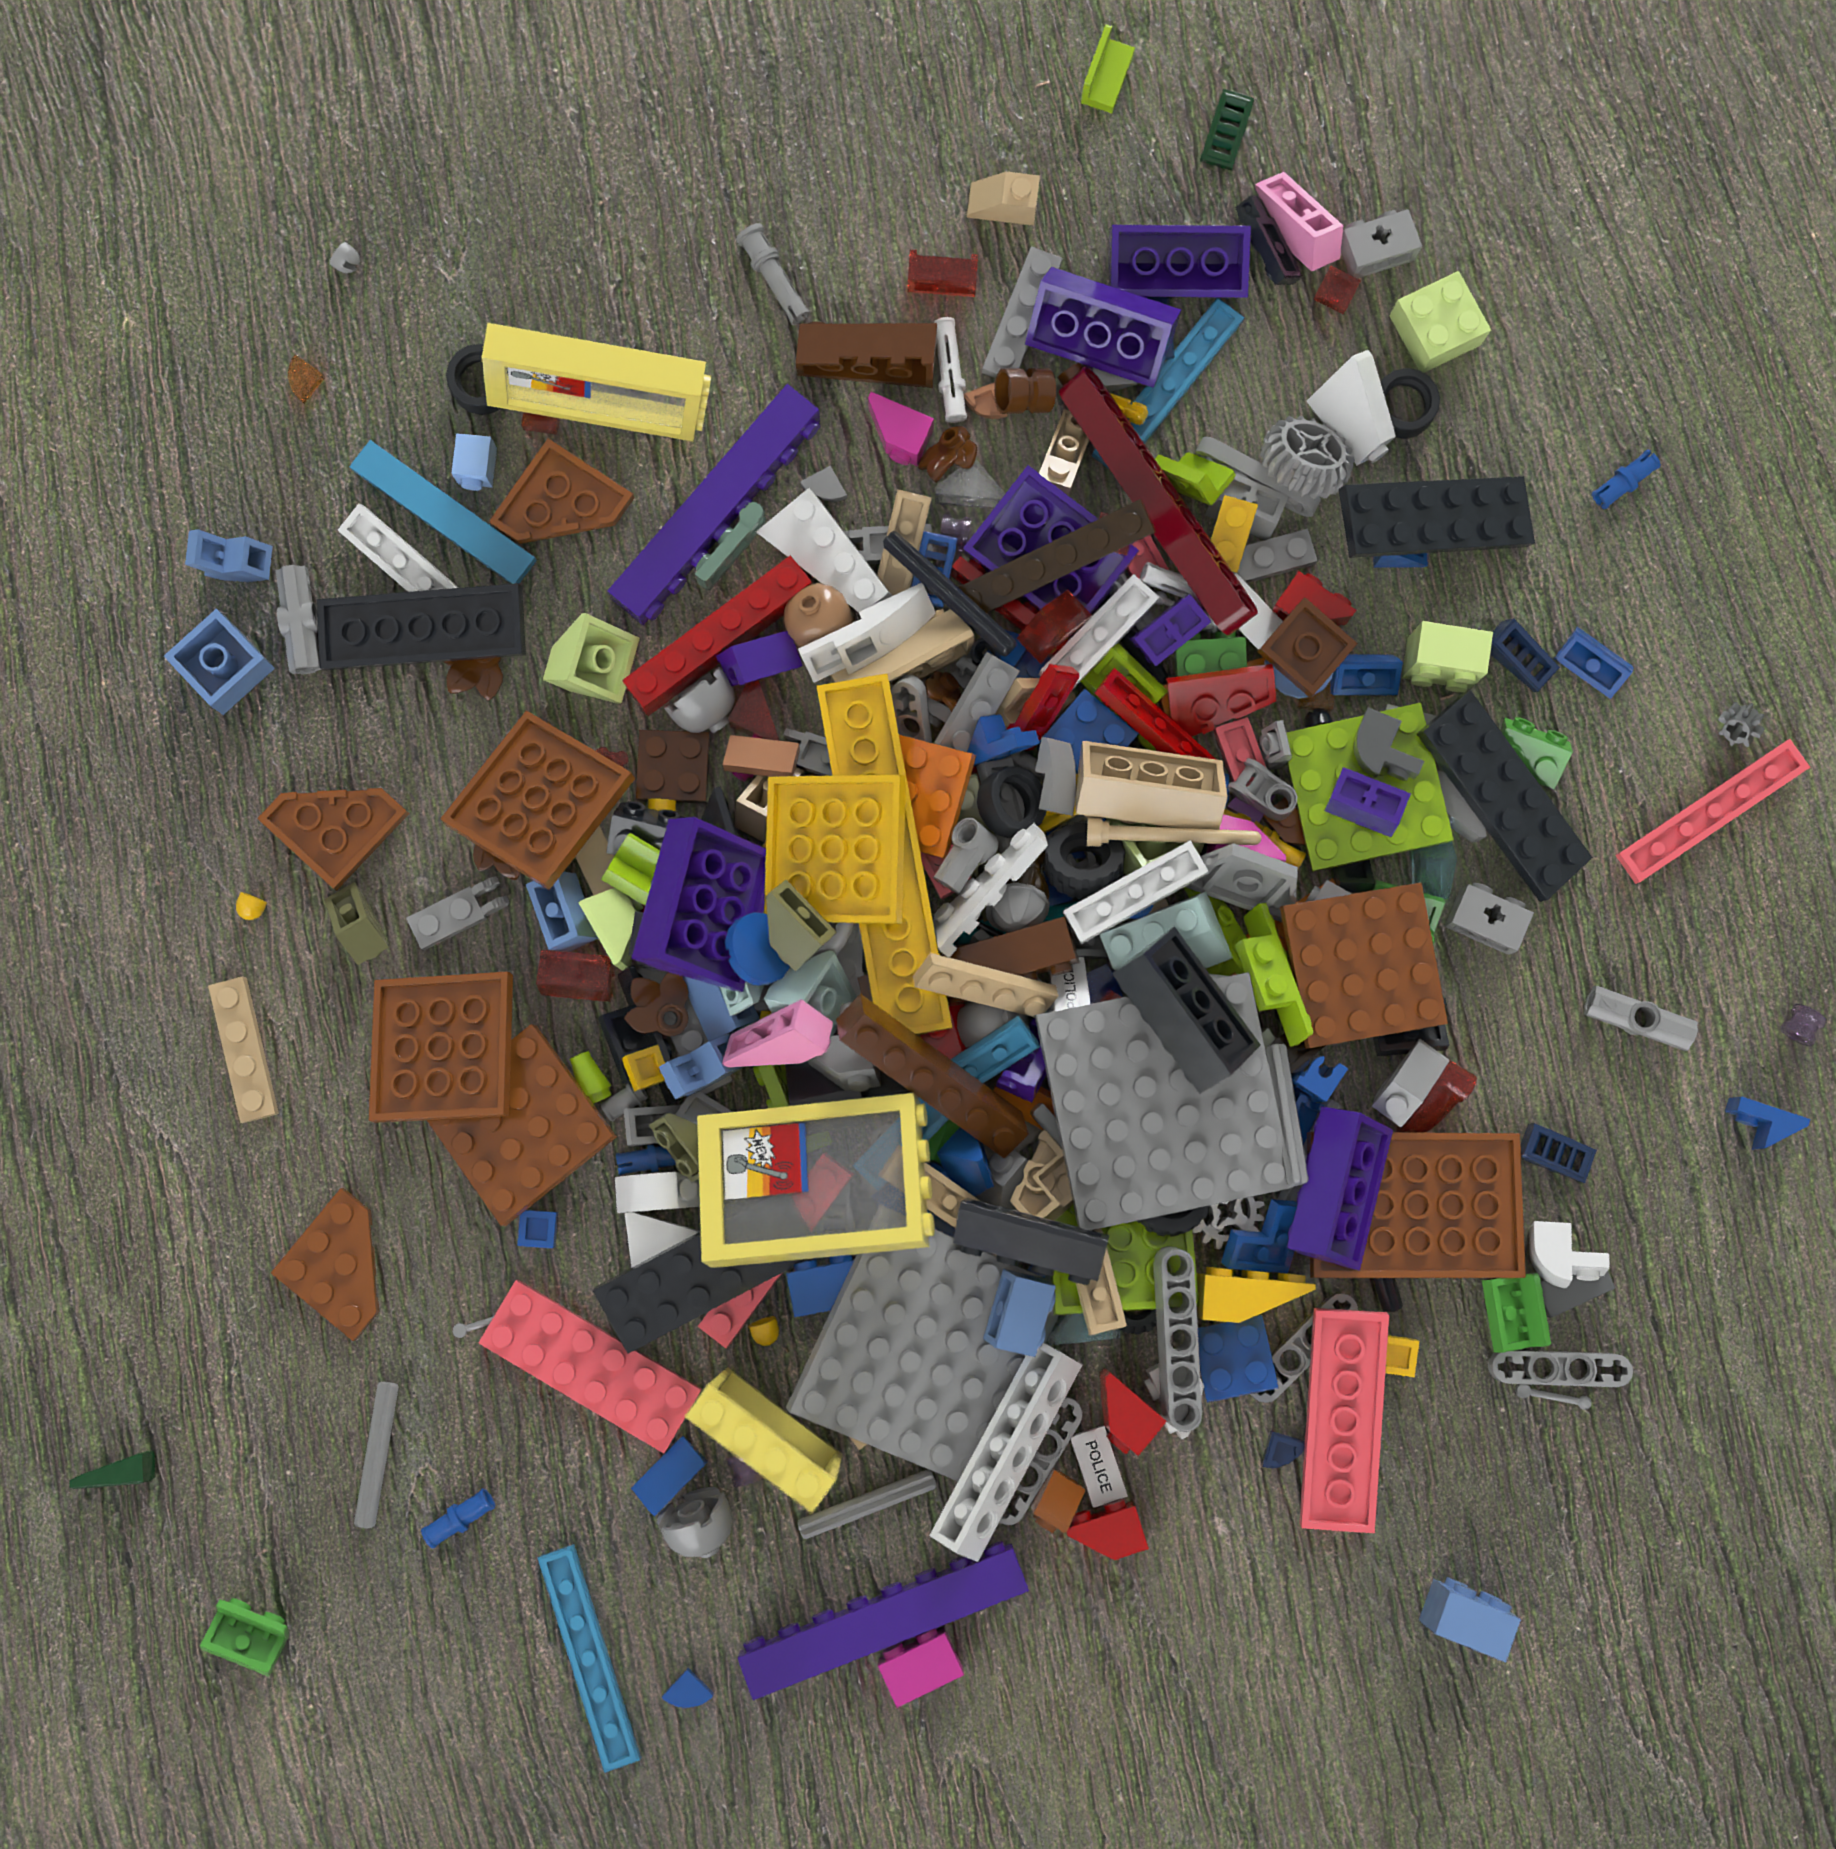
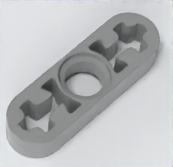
(918, 707)

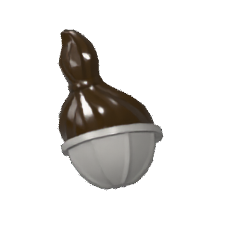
(1023, 902)

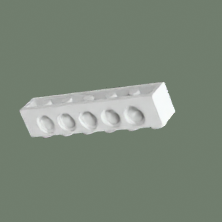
(1005, 1452)

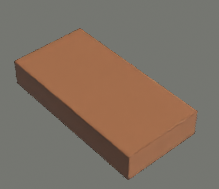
(761, 756)

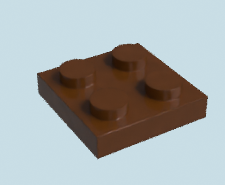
(1307, 647)
(673, 766)

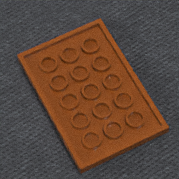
(1444, 1210)

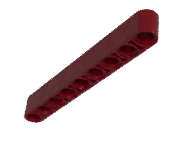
(1172, 519)

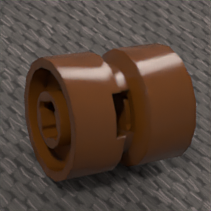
(1025, 390)

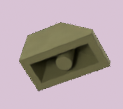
(355, 924)
(795, 926)

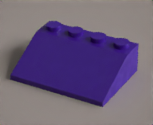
(1031, 517)
(696, 894)

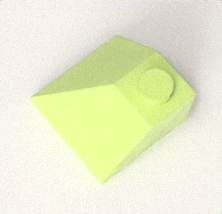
(592, 659)
(612, 920)

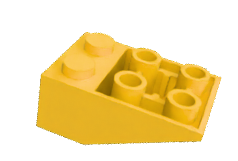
(1243, 1297)

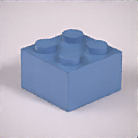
(219, 662)
(1470, 1620)

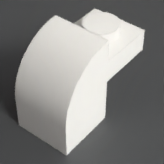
(656, 1192)
(1553, 1255)

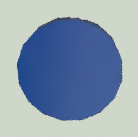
(751, 951)

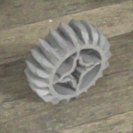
(1307, 457)

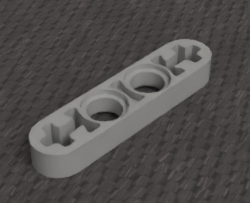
(1249, 468)
(1297, 1342)
(1560, 1365)
(1045, 1463)

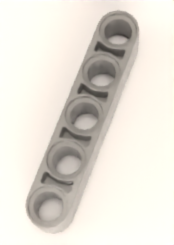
(1188, 1352)

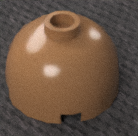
(816, 613)

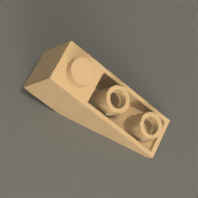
(1065, 453)

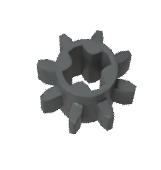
(1745, 715)

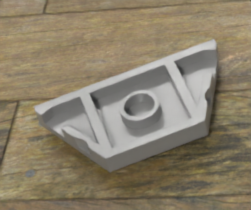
(1248, 879)

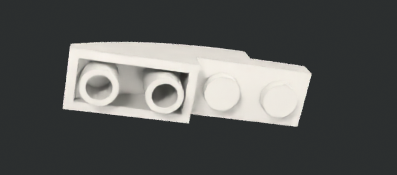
(871, 637)

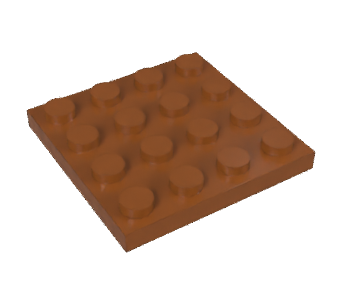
(537, 799)
(1364, 964)
(441, 1047)
(541, 1141)

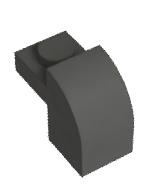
(1374, 748)

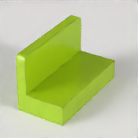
(1107, 72)
(1197, 476)
(633, 868)

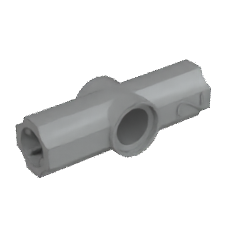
(298, 619)
(1659, 1026)

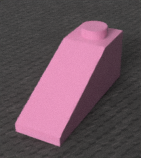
(1305, 225)
(781, 1038)

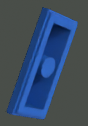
(1594, 662)
(1367, 675)
(669, 1475)

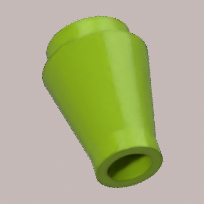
(590, 1077)

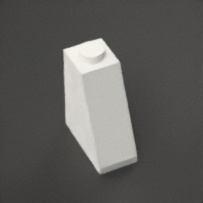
(1356, 408)
(652, 1235)

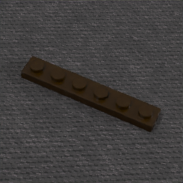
(1060, 557)

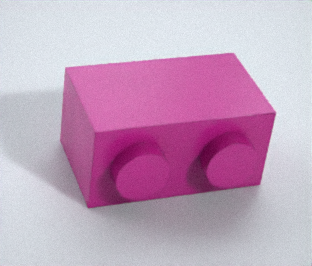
(919, 1666)

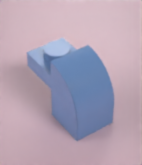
(228, 559)
(697, 1069)

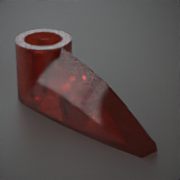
(1452, 1086)

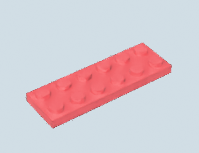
(590, 1366)
(1344, 1420)

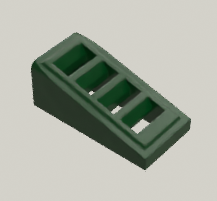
(1234, 108)
(128, 1471)

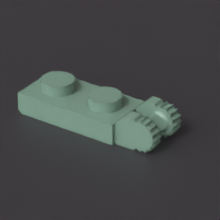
(731, 546)

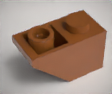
(1057, 1501)

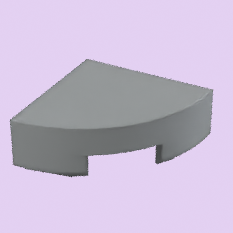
(825, 485)

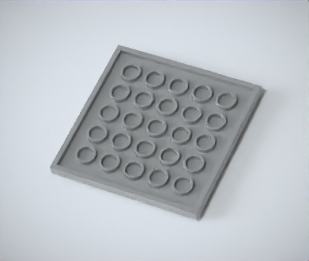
(1140, 1132)
(909, 1356)

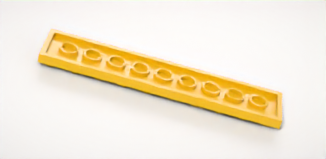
(866, 741)

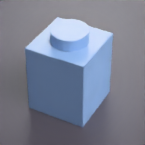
(474, 461)

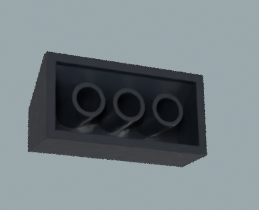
(1187, 1010)
(1030, 1239)

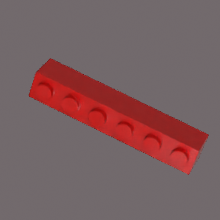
(728, 626)

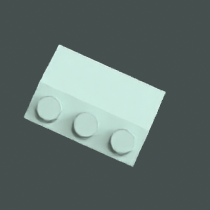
(1191, 917)

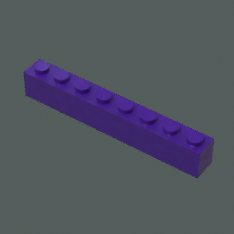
(715, 505)
(881, 1621)

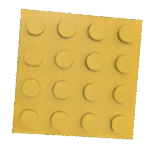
(839, 844)

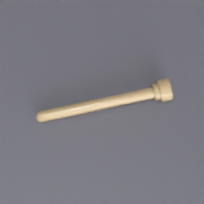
(1101, 832)

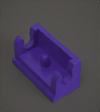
(1171, 629)
(759, 658)
(1367, 802)
(1027, 1074)

